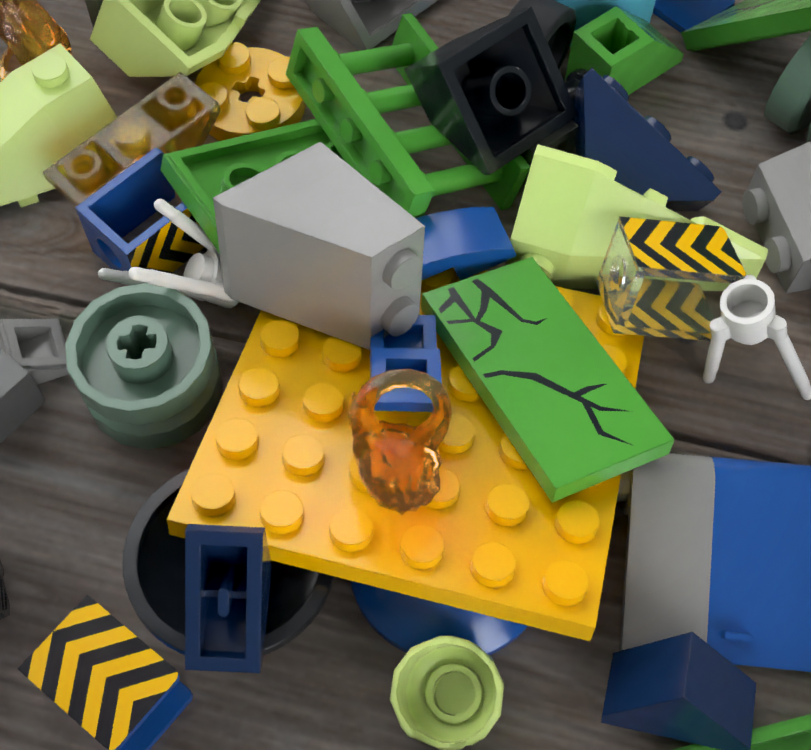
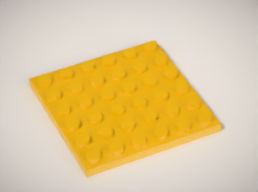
(482, 545)

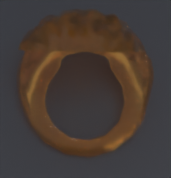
(27, 32)
(397, 459)

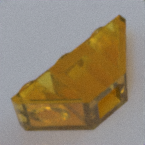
(168, 119)

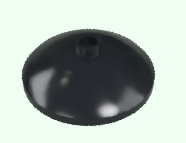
(156, 579)

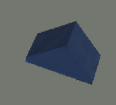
(226, 597)
(681, 693)

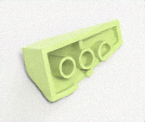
(168, 35)
(43, 116)
(573, 212)

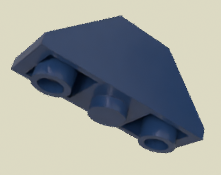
(637, 146)

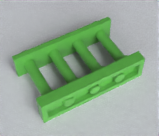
(362, 135)

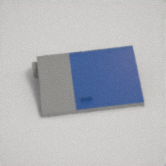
(720, 556)

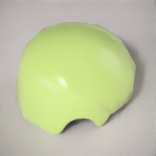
(447, 693)

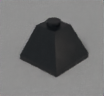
(494, 90)

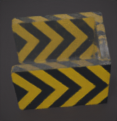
(664, 251)

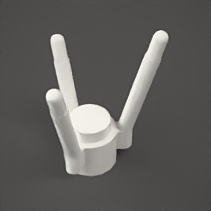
(201, 275)
(750, 318)

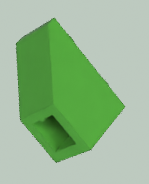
(623, 49)

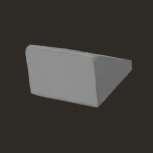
(36, 346)

